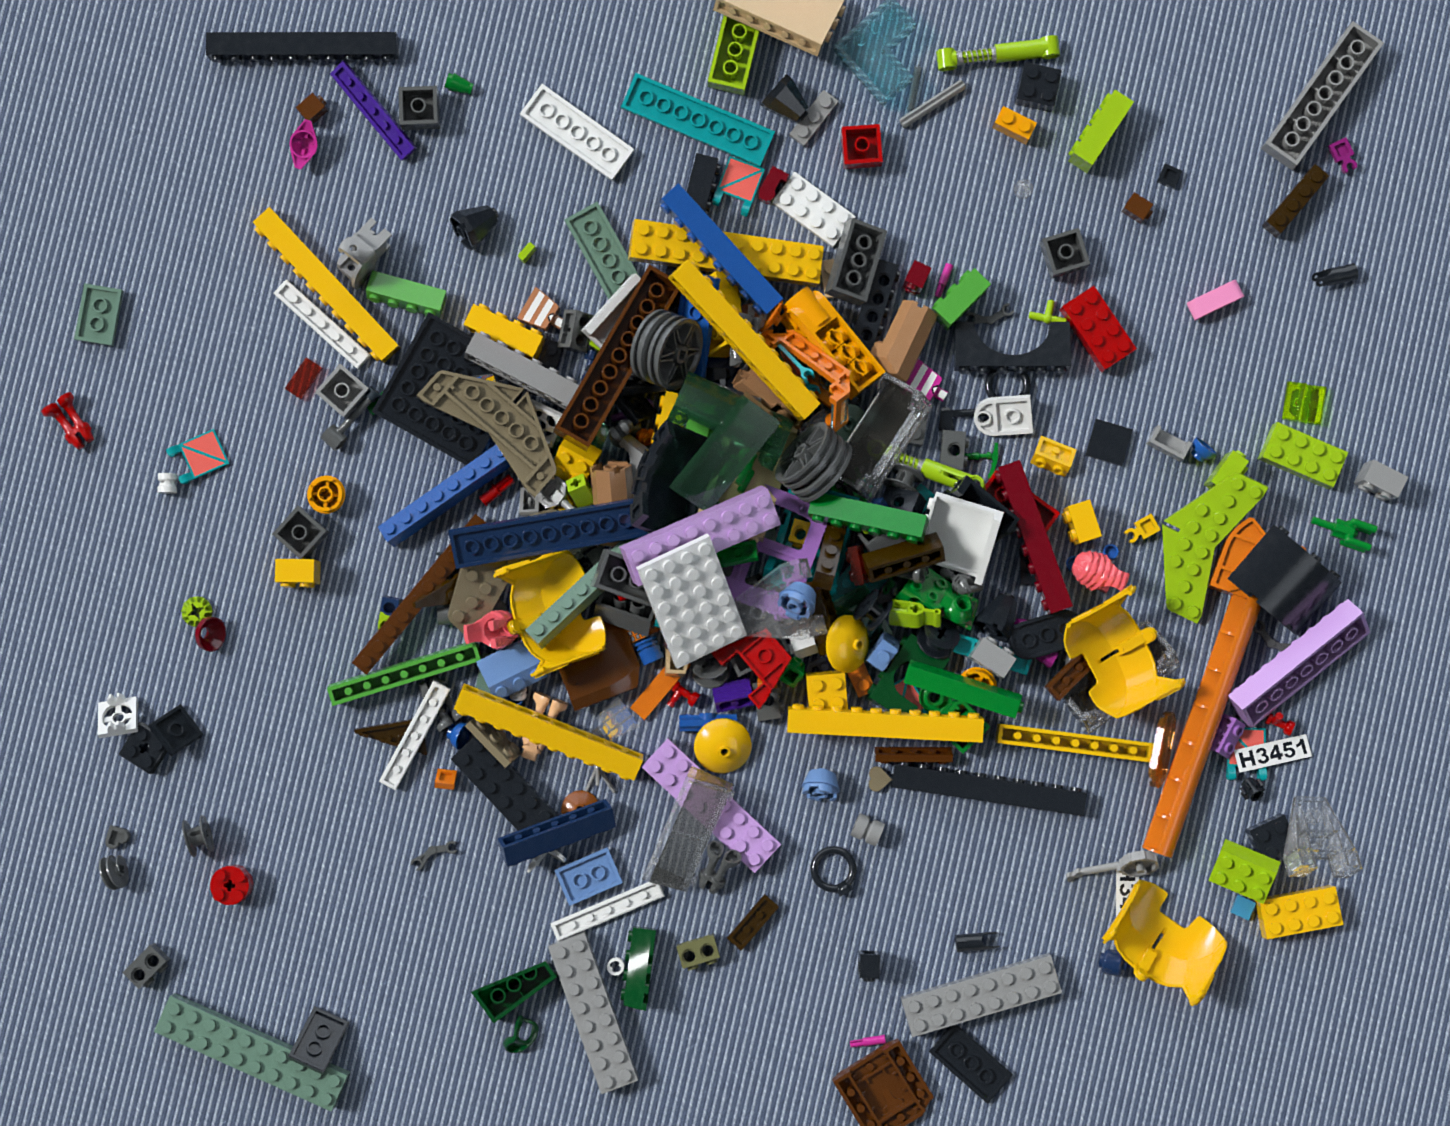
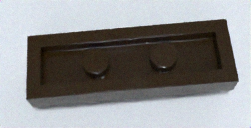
(752, 922)

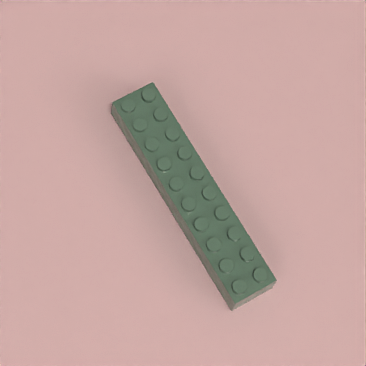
(248, 1051)

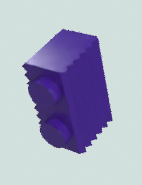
(732, 695)

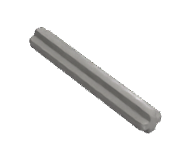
(932, 103)

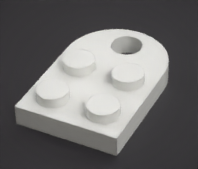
(1006, 415)

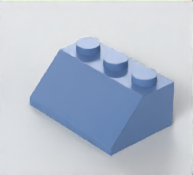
(509, 670)

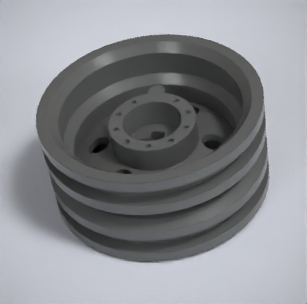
(666, 349)
(813, 462)

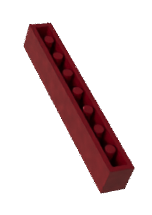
(1034, 537)

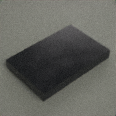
(318, 1040)

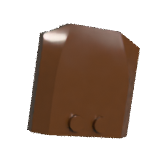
(605, 674)
(884, 1087)

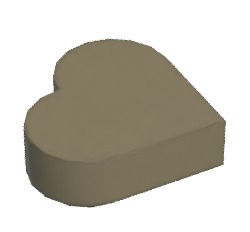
(879, 779)

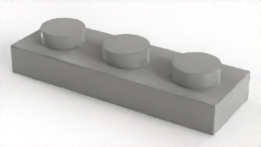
(816, 116)

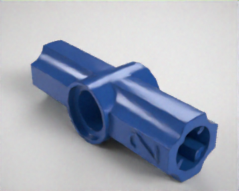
(691, 722)

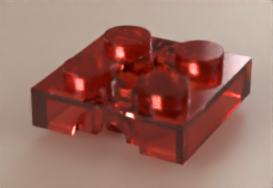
(854, 557)

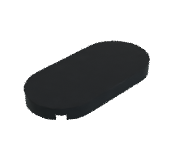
(1040, 635)

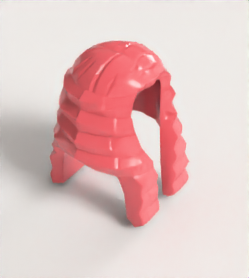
(1098, 572)
(491, 630)

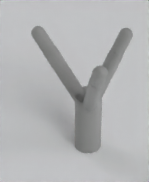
(597, 771)

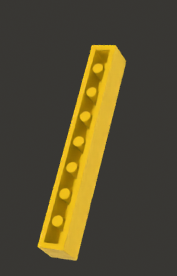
(1074, 742)

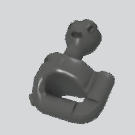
(961, 582)

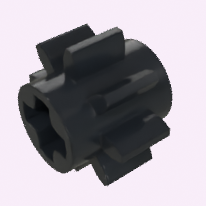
(1252, 789)

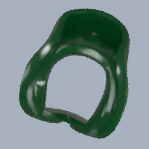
(515, 1044)

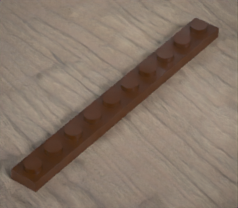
(405, 611)

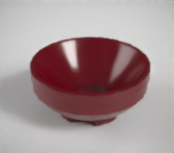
(215, 634)

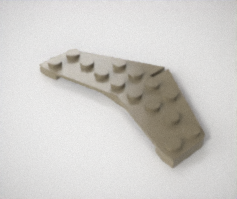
(493, 410)
(478, 590)

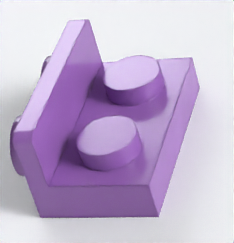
(1227, 735)

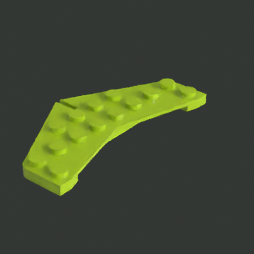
(1202, 527)

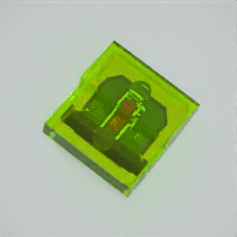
(1304, 403)

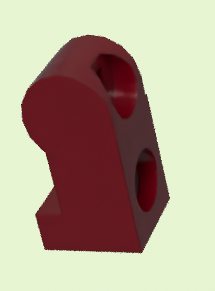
(771, 183)

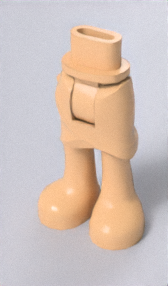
(542, 700)

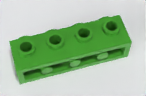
(405, 294)

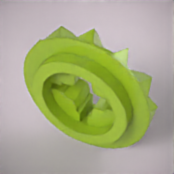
(198, 602)

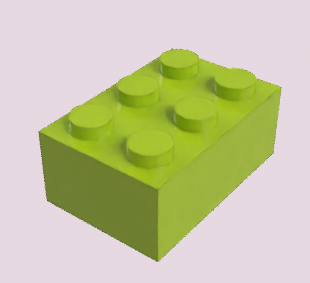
(1244, 871)

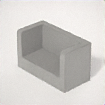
(1168, 444)

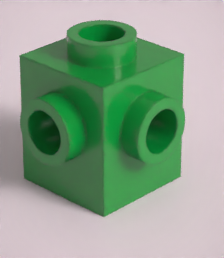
(794, 672)

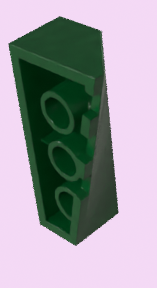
(639, 967)
(509, 992)

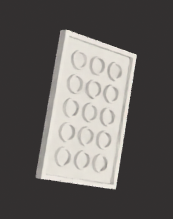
(691, 601)

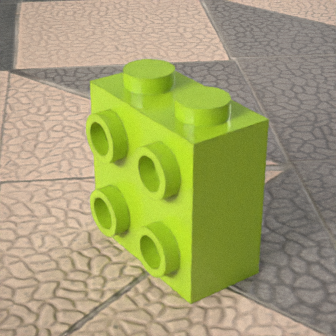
(1231, 463)

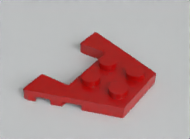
(764, 658)

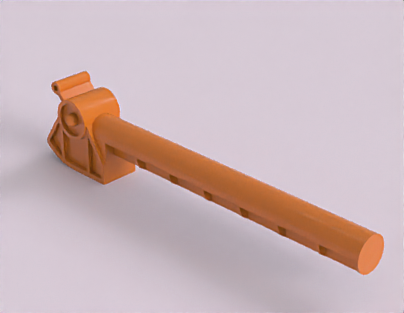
(1211, 695)

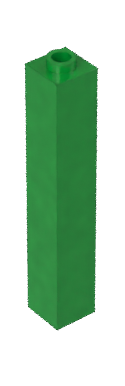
(963, 689)

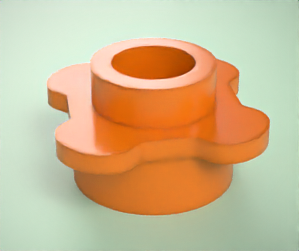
(645, 436)

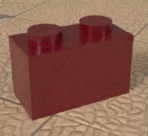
(916, 278)

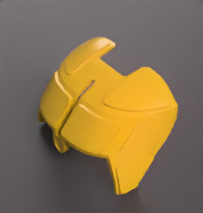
(533, 590)
(1129, 676)
(1182, 955)

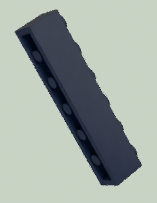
(556, 832)

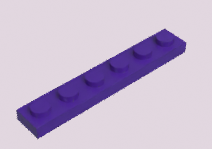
(373, 110)

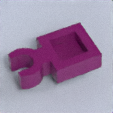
(1342, 152)

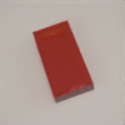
(303, 378)

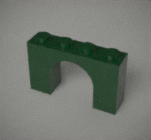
(884, 692)

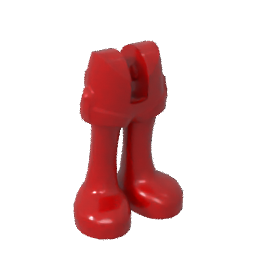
(66, 402)

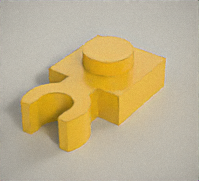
(1144, 527)

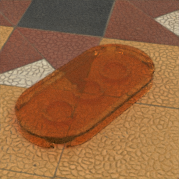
(1162, 749)

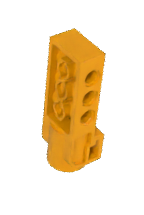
(822, 325)

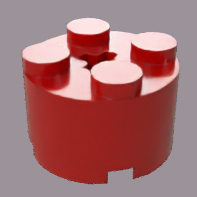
(222, 891)

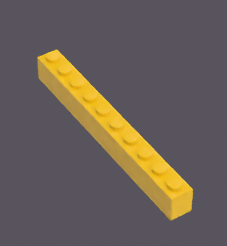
(326, 284)
(744, 340)
(885, 723)
(548, 732)

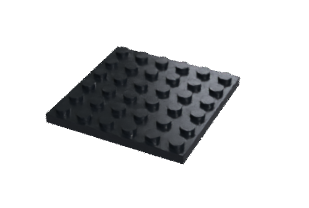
(433, 349)

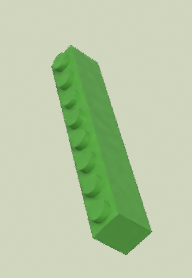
(404, 673)

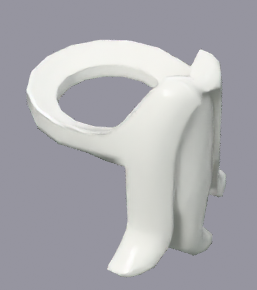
(536, 861)

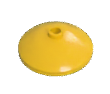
(847, 644)
(721, 735)

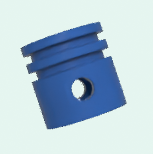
(649, 650)

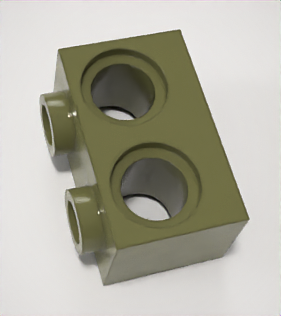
(696, 946)

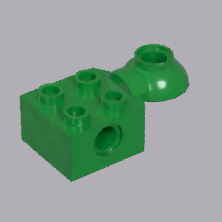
(938, 594)
(945, 705)

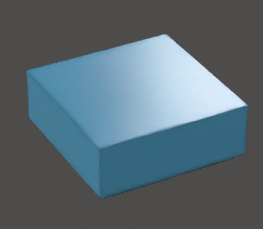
(1243, 907)

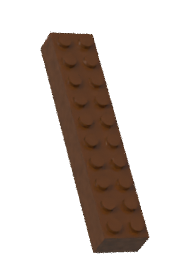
(612, 364)

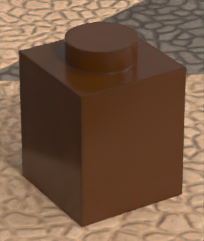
(312, 107)
(1138, 208)

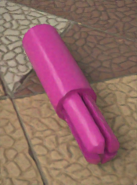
(943, 279)
(868, 1041)

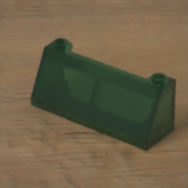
(709, 405)
(726, 452)

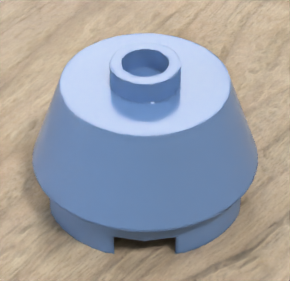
(798, 600)
(821, 784)

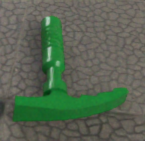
(994, 456)

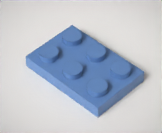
(588, 876)

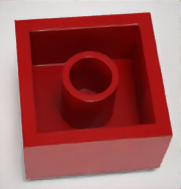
(861, 146)

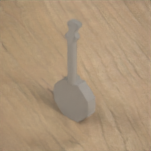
(1132, 864)

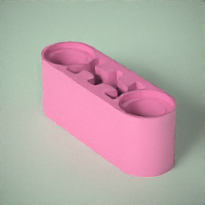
(1215, 299)

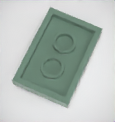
(98, 314)

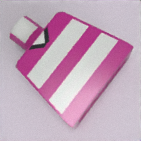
(926, 381)

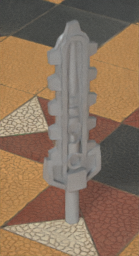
(553, 494)

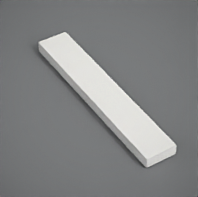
(322, 324)
(414, 735)
(606, 910)

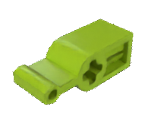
(580, 490)
(913, 615)

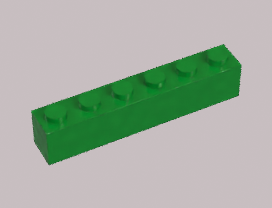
(869, 517)

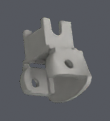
(365, 252)

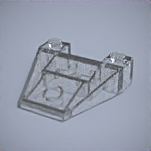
(760, 608)
(1318, 835)

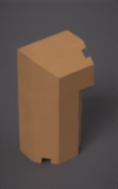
(905, 339)
(751, 383)
(611, 484)

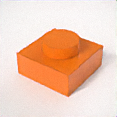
(445, 779)

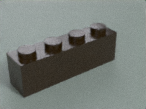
(1295, 200)
(829, 557)
(903, 558)
(825, 607)

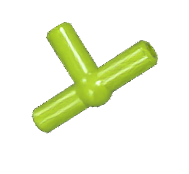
(1047, 317)

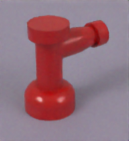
(681, 691)
(1277, 721)

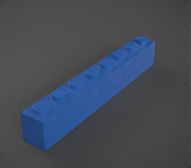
(720, 249)
(444, 496)

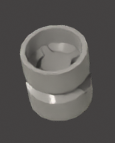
(867, 829)

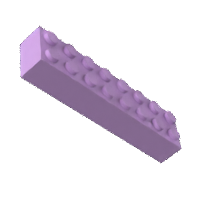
(724, 523)
(1299, 663)
(735, 826)

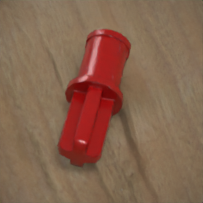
(496, 490)

